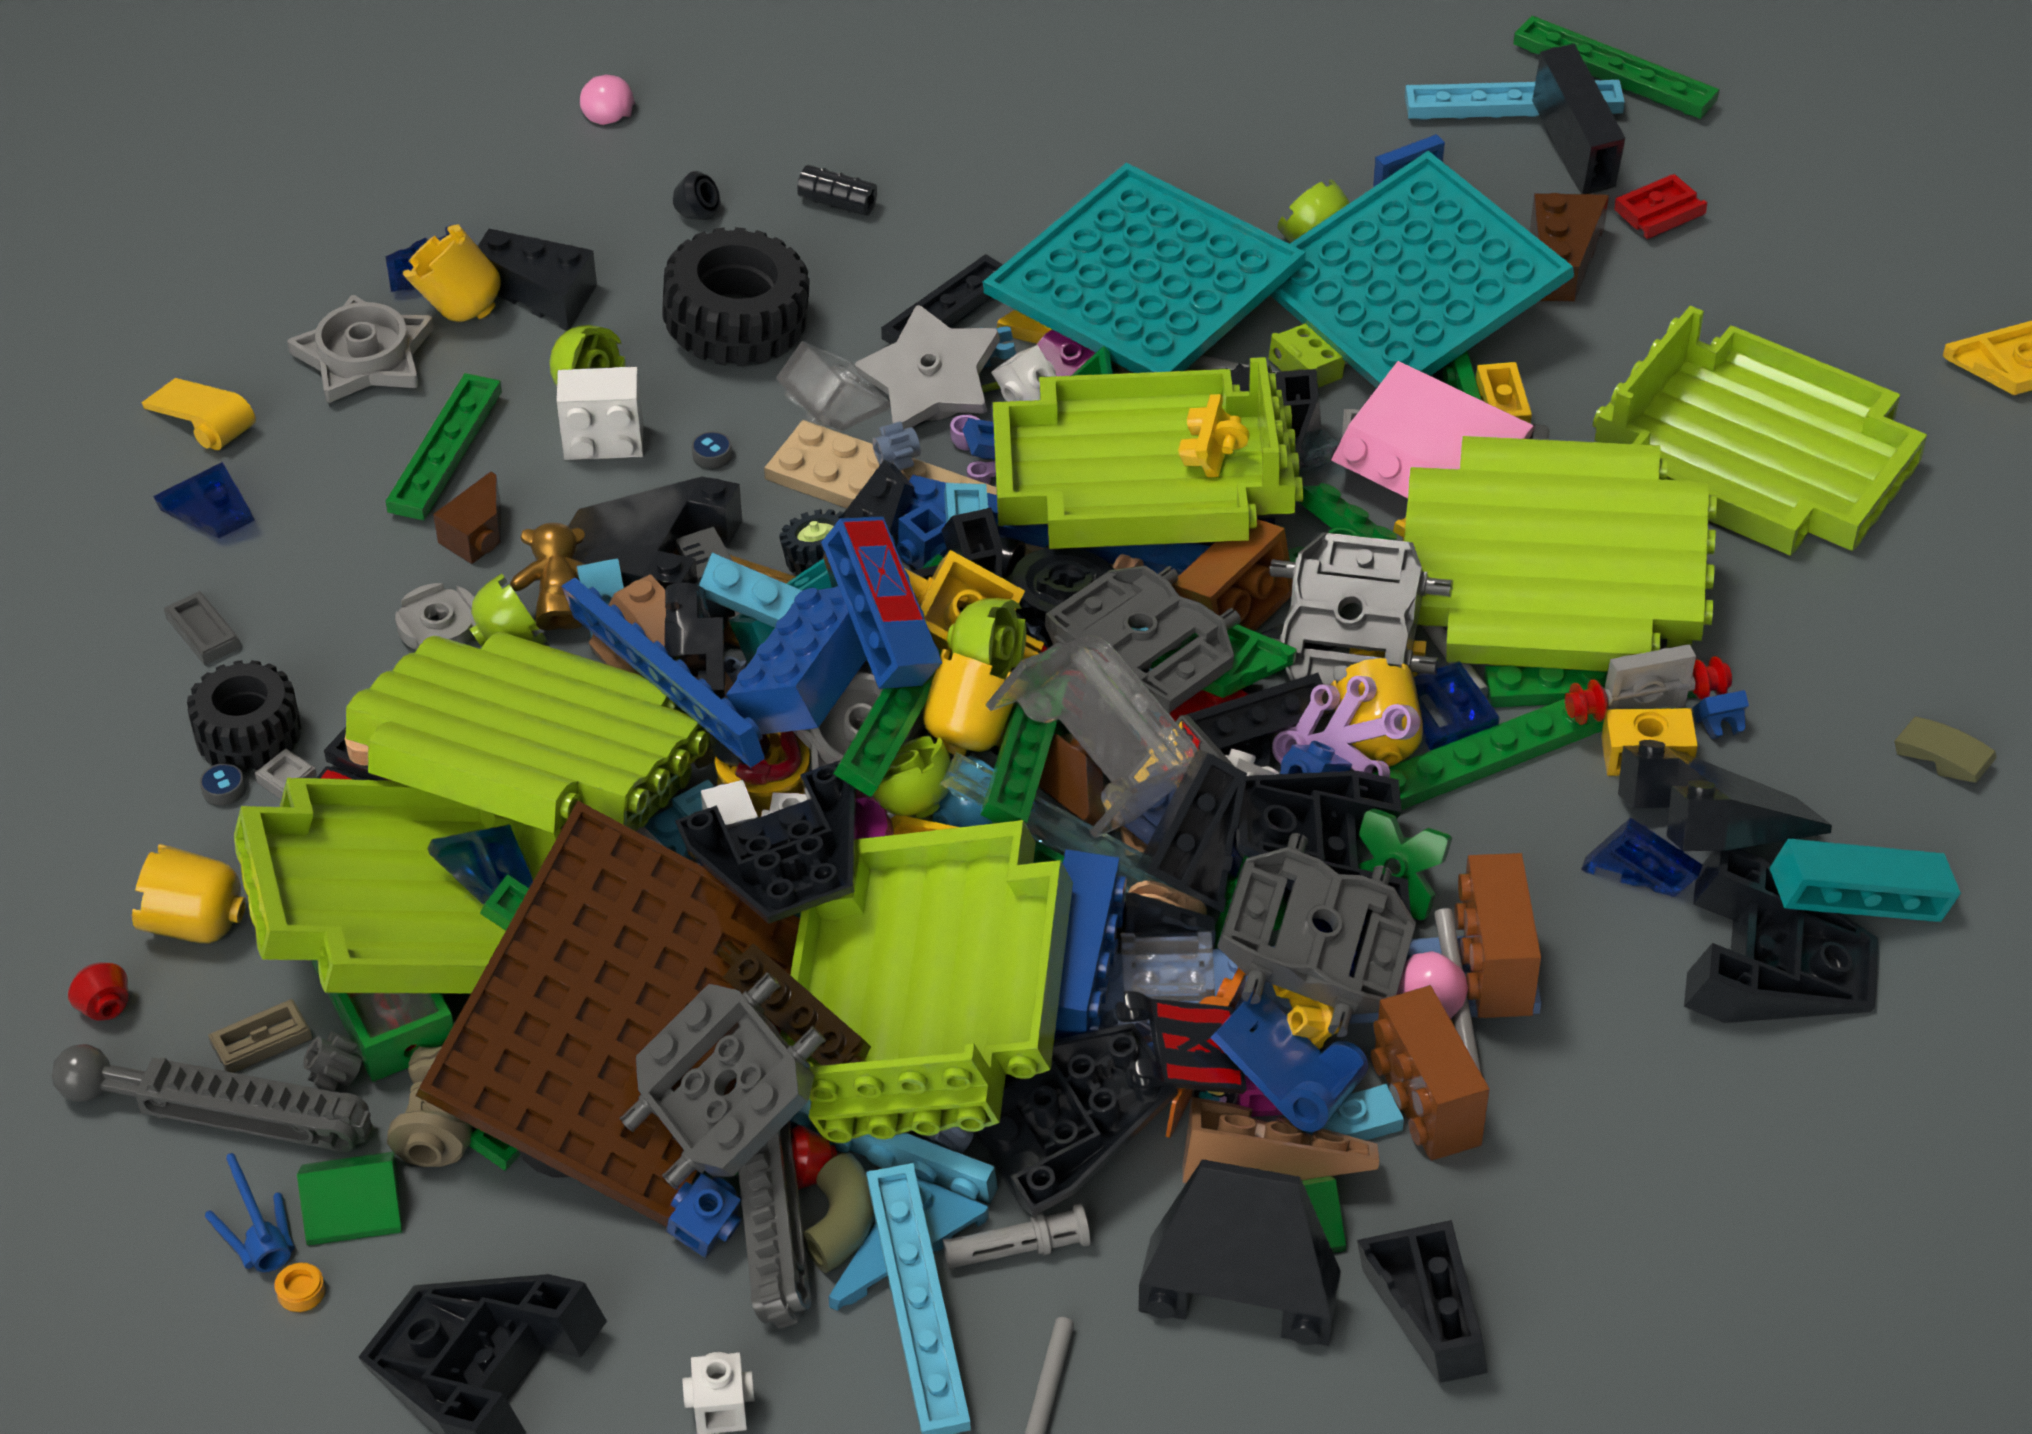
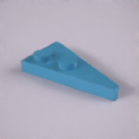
(945, 1216)

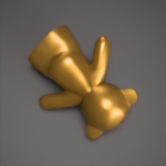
(554, 550)

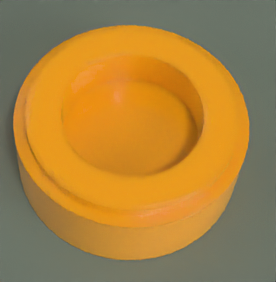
(299, 1287)

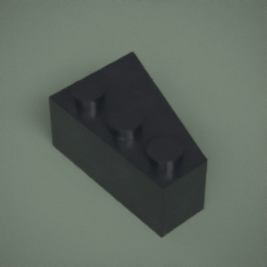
(542, 274)
(1198, 831)
(1429, 1296)

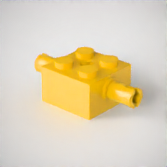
(955, 586)

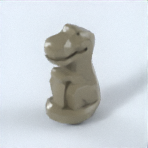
(424, 1132)

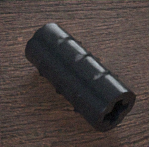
(837, 190)

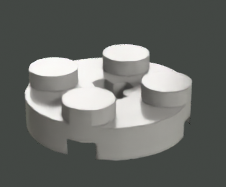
(422, 603)

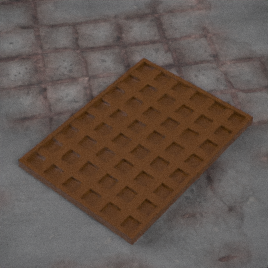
(579, 986)

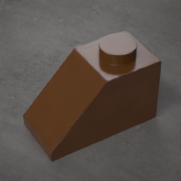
(471, 520)
(1073, 779)

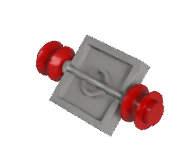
(1649, 682)

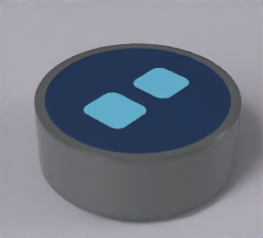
(711, 449)
(222, 784)

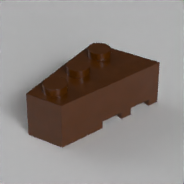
(1571, 229)

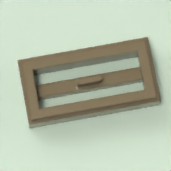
(262, 1041)

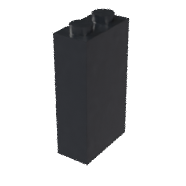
(1578, 119)

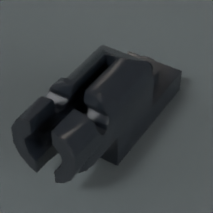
(694, 635)

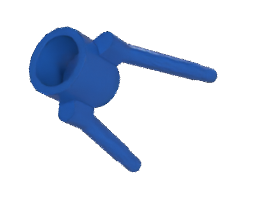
(265, 1244)

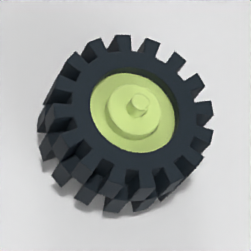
(803, 539)

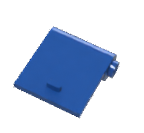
(1290, 1068)

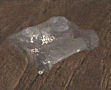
(1168, 966)

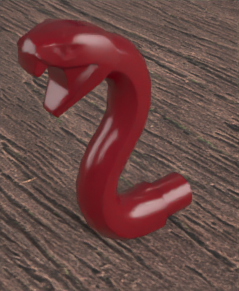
(764, 772)

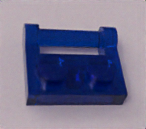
(1459, 703)

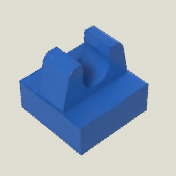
(1719, 708)

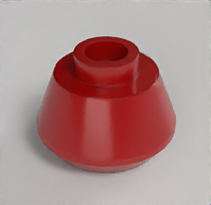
(99, 991)
(810, 1154)

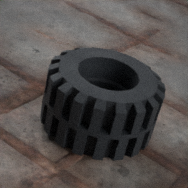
(244, 714)

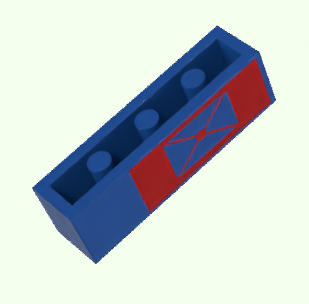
(881, 602)

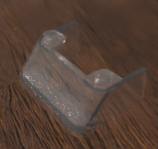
(1110, 718)

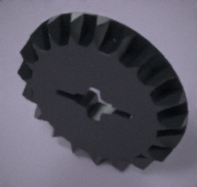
(1047, 568)

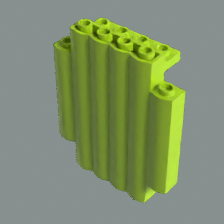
(1769, 430)
(1107, 467)
(1562, 552)
(526, 732)
(352, 885)
(944, 971)

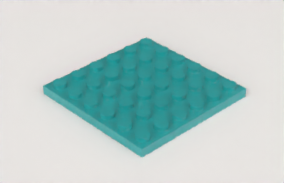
(1417, 272)
(1144, 273)

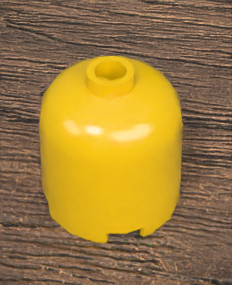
(455, 276)
(1393, 686)
(958, 708)
(187, 896)

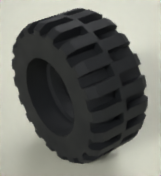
(732, 327)

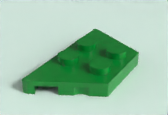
(1254, 660)

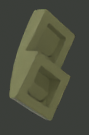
(1952, 750)

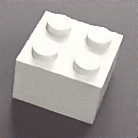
(600, 413)

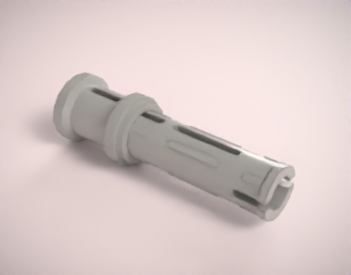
(1039, 1234)

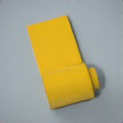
(214, 412)

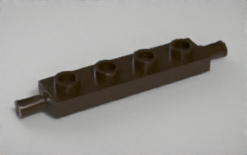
(794, 1006)

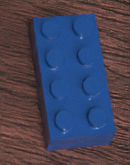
(800, 665)
(1090, 940)

